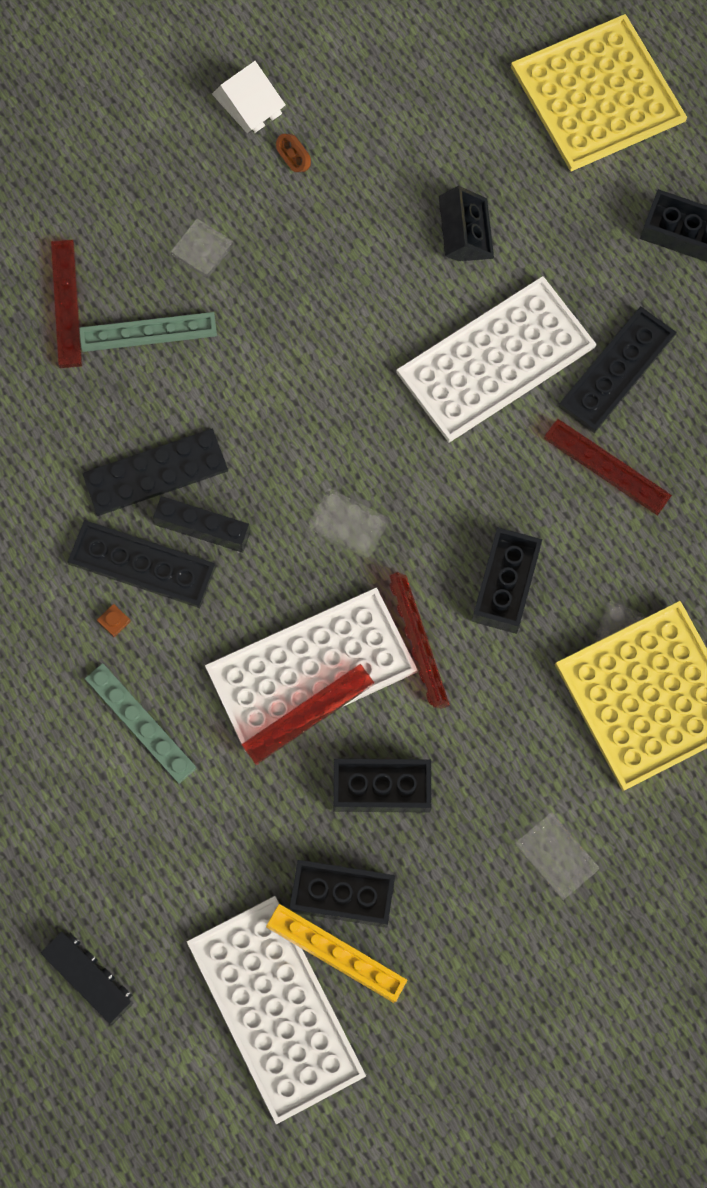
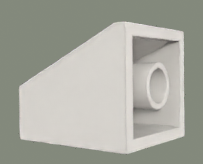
(250, 98)

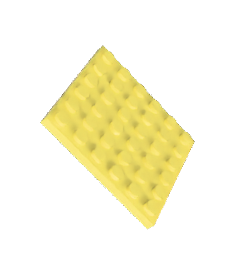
(598, 92)
(643, 694)

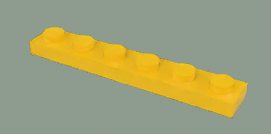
(336, 953)

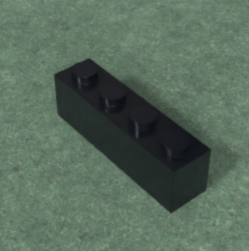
(201, 524)
(87, 978)

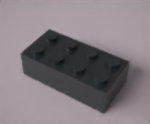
(677, 225)
(507, 580)
(382, 785)
(342, 893)

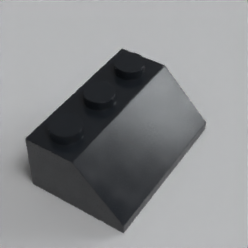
(465, 225)

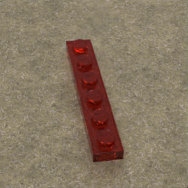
(66, 304)
(607, 467)
(421, 648)
(308, 714)

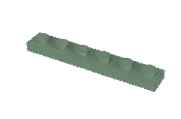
(148, 331)
(140, 723)

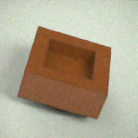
(113, 620)

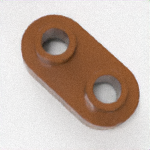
(293, 154)

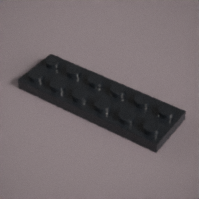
(617, 369)
(155, 472)
(141, 564)

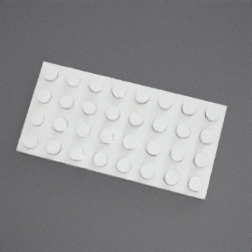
(495, 359)
(298, 662)
(276, 1012)

